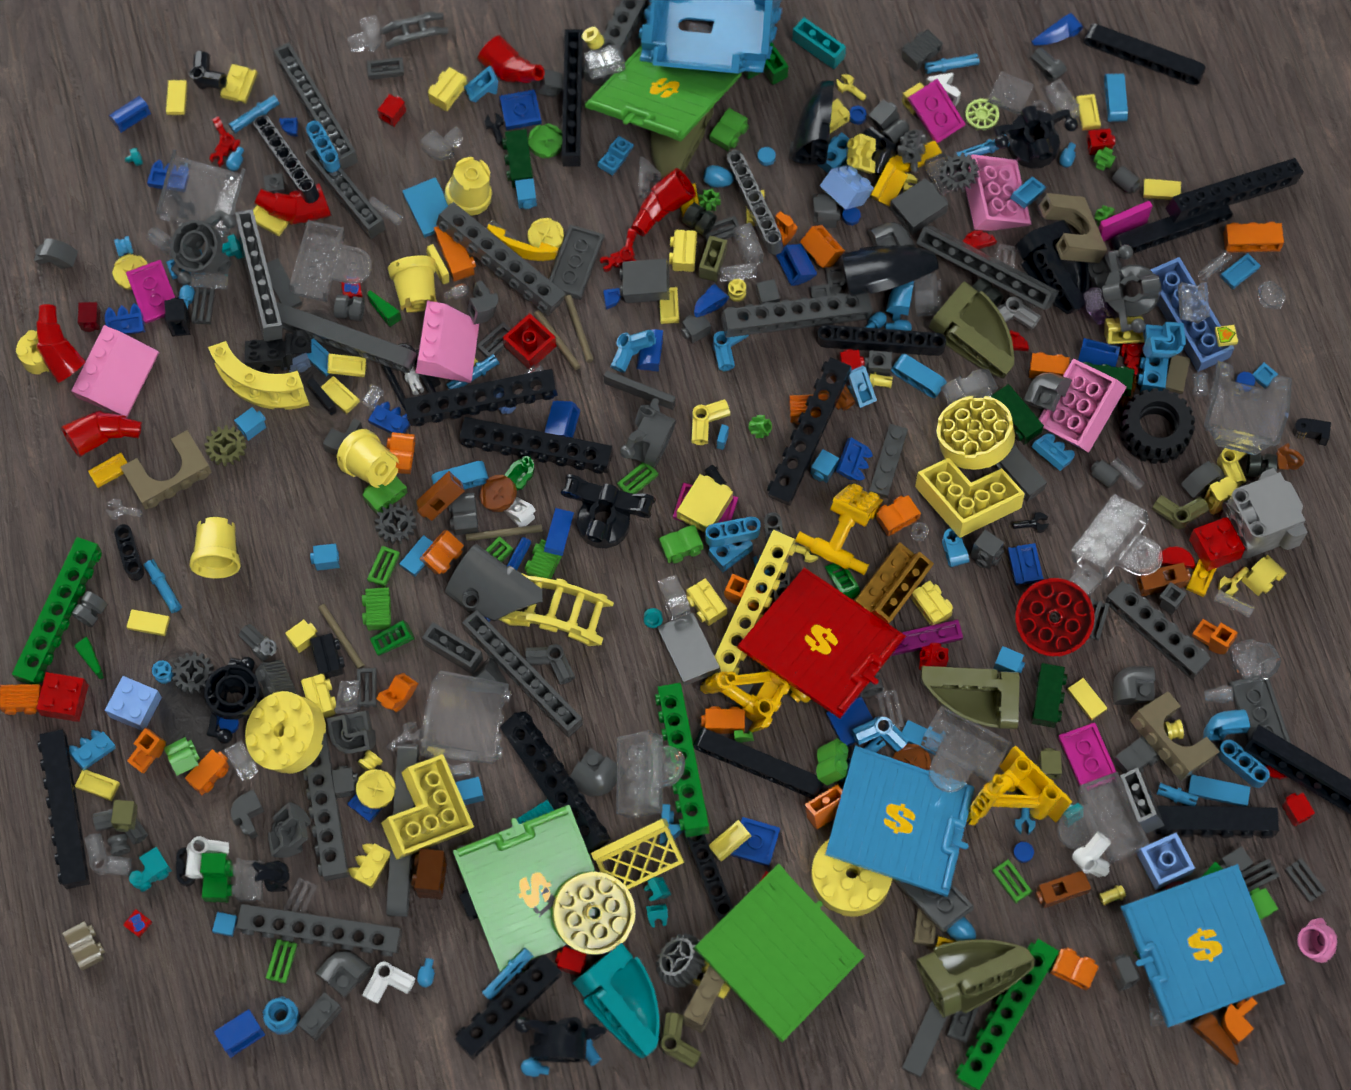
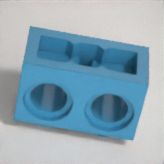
(835, 153)
(1156, 373)
(733, 552)

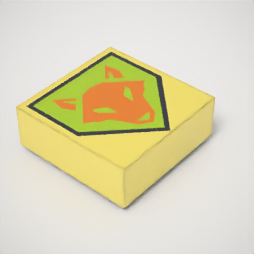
(1226, 335)

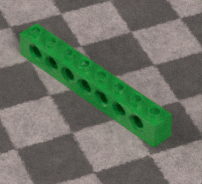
(80, 550)
(673, 695)
(974, 1080)

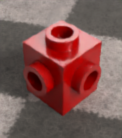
(933, 656)

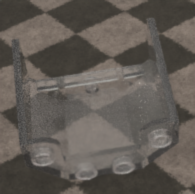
(197, 192)
(1246, 415)
(464, 718)

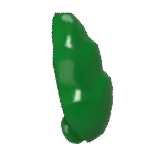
(521, 472)

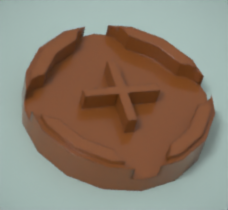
(498, 493)
(914, 755)

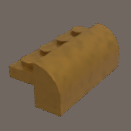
(894, 582)

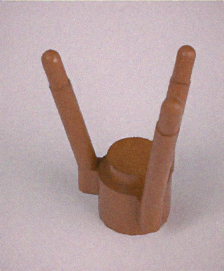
(845, 400)

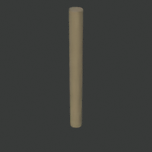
(578, 327)
(560, 344)
(504, 532)
(341, 636)

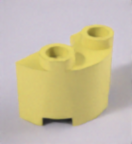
(860, 153)
(1263, 574)

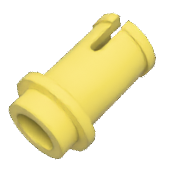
(880, 380)
(1112, 895)

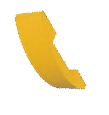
(543, 253)

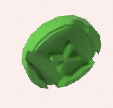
(545, 141)

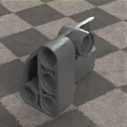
(492, 584)

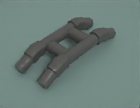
(407, 36)

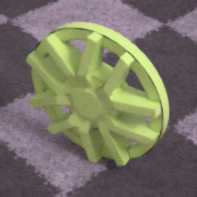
(981, 114)

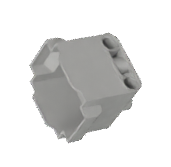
(1266, 514)

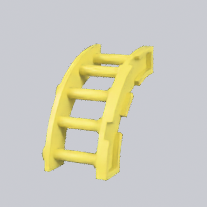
(258, 387)
(550, 621)

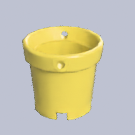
(470, 186)
(414, 281)
(367, 458)
(215, 549)

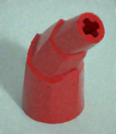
(508, 63)
(664, 197)
(292, 206)
(53, 347)
(96, 429)

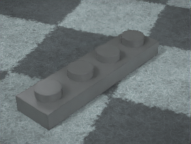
(888, 460)

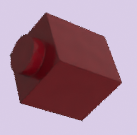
(89, 316)

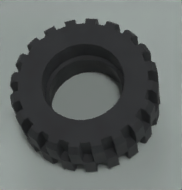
(1162, 404)

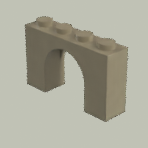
(1075, 211)
(152, 491)
(1180, 759)
(701, 1005)

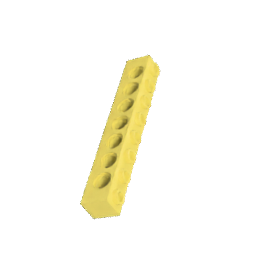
(776, 541)

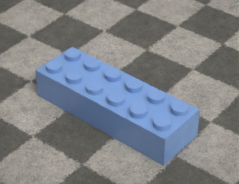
(1200, 337)

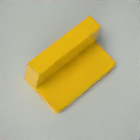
(889, 184)

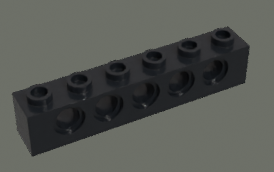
(474, 1046)

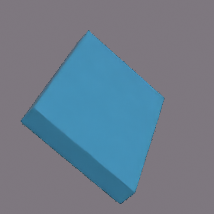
(426, 203)

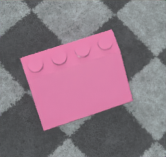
(991, 195)
(447, 343)
(114, 371)
(1085, 407)

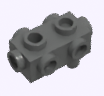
(912, 147)

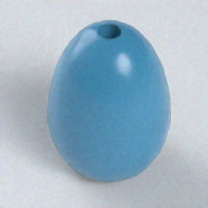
(717, 176)
(962, 930)

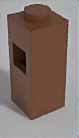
(439, 496)
(1161, 578)
(1063, 889)

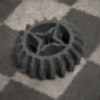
(680, 961)

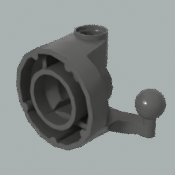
(192, 236)
(1131, 306)
(651, 437)

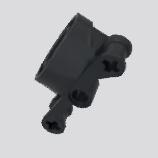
(605, 499)

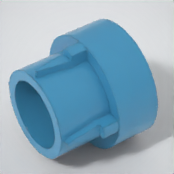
(286, 1025)

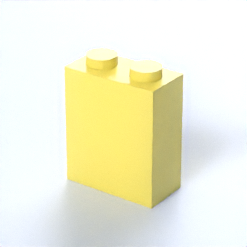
(704, 503)

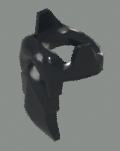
(272, 872)

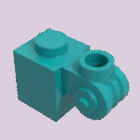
(154, 869)

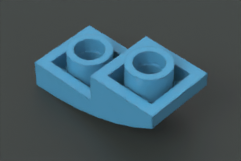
(616, 155)

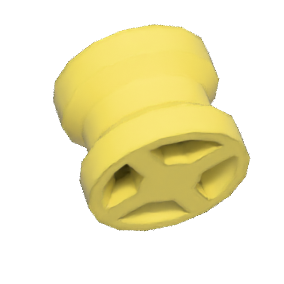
(593, 38)
(734, 286)
(1174, 729)
(369, 761)

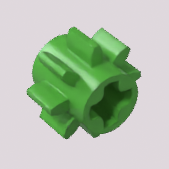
(1104, 158)
(712, 196)
(1104, 213)
(760, 426)

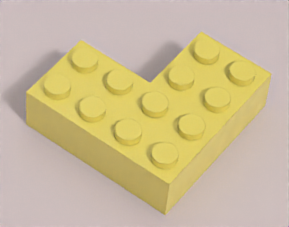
(967, 504)
(437, 811)

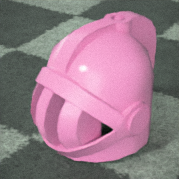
(1317, 941)

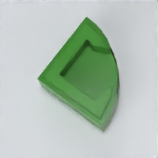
(740, 736)

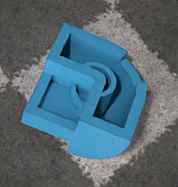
(900, 300)
(1164, 340)
(1226, 723)

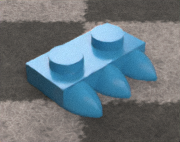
(1053, 451)
(91, 750)

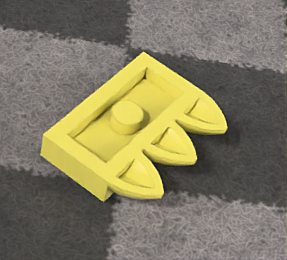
(370, 865)

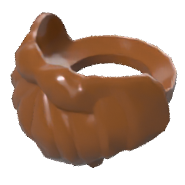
(1285, 461)

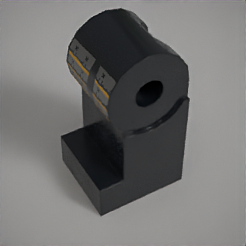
(1312, 429)

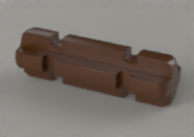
(1125, 399)

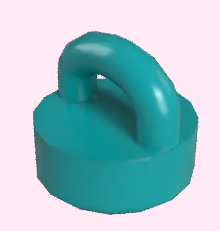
(135, 156)
(653, 618)

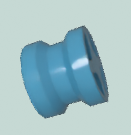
(123, 246)
(162, 667)

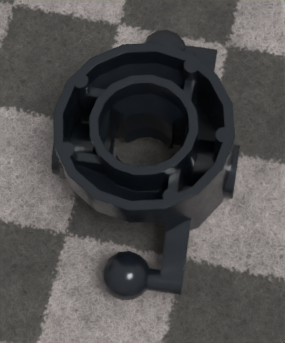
(1037, 123)
(232, 678)
(559, 1041)

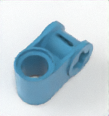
(955, 551)

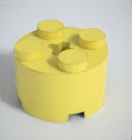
(29, 355)

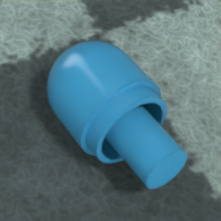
(1068, 155)
(235, 159)
(187, 293)
(877, 320)
(899, 325)
(426, 973)
(534, 1068)

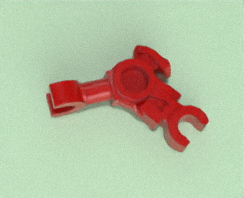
(225, 144)
(624, 255)
(1133, 354)

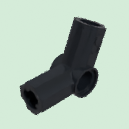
(202, 76)
(884, 149)

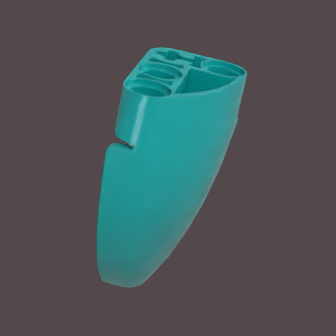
(623, 999)

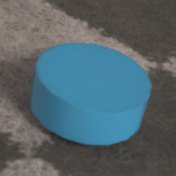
(766, 156)

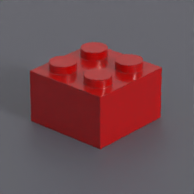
(529, 341)
(1217, 543)
(62, 697)

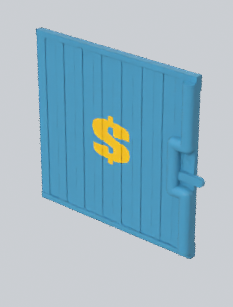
(899, 822)
(1202, 945)

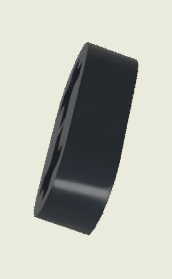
(180, 868)

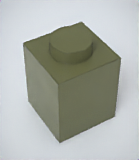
(1050, 763)
(124, 815)

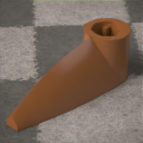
(1209, 1030)

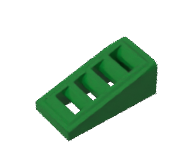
(384, 309)
(850, 589)
(394, 643)
(87, 652)

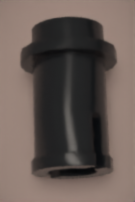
(712, 472)

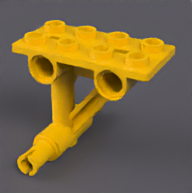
(852, 506)
(758, 707)
(1020, 772)

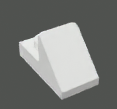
(945, 80)
(521, 512)

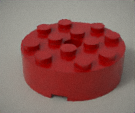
(1075, 621)

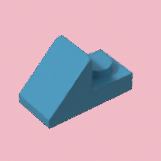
(481, 84)
(861, 387)
(674, 828)

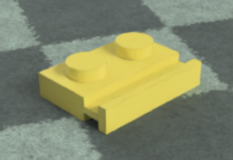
(239, 83)

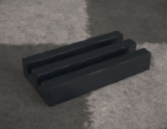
(322, 396)

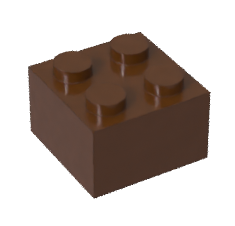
(430, 874)

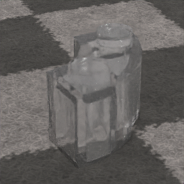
(977, 384)

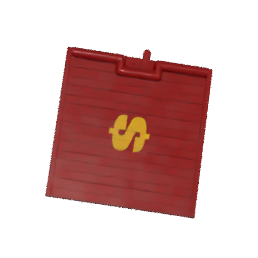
(821, 642)

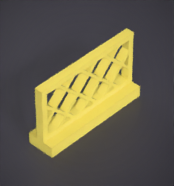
(635, 839)

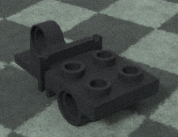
(269, 354)

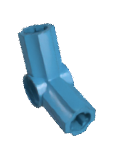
(629, 346)
(723, 351)
(890, 734)

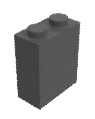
(919, 206)
(645, 280)

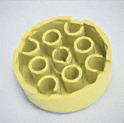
(975, 432)
(285, 732)
(846, 894)
(572, 909)

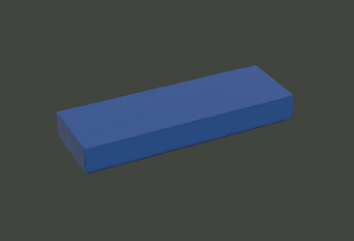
(558, 532)

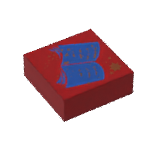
(352, 289)
(137, 923)

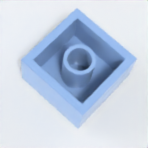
(847, 187)
(133, 703)
(1165, 861)

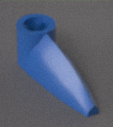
(1062, 29)
(710, 301)

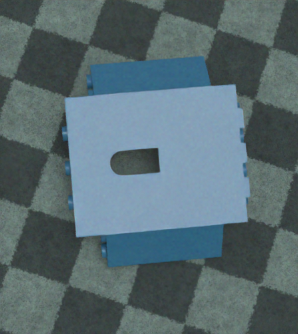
(737, 40)

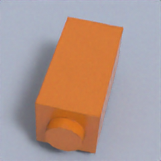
(1044, 363)
(723, 720)
(207, 772)

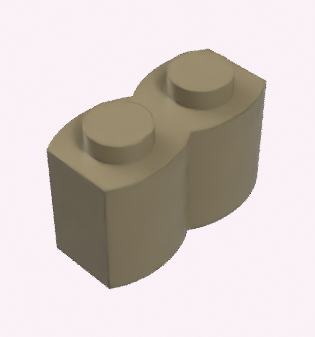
(83, 945)

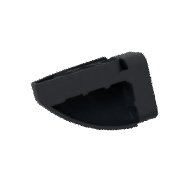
(813, 127)
(1046, 266)
(886, 267)

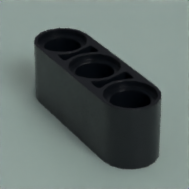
(126, 544)

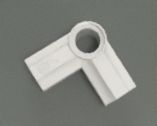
(1089, 856)
(193, 862)
(378, 984)

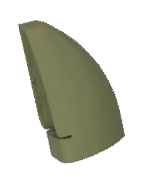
(673, 154)
(976, 330)
(976, 694)
(972, 972)

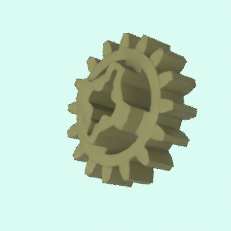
(220, 440)

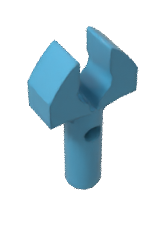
(1024, 818)

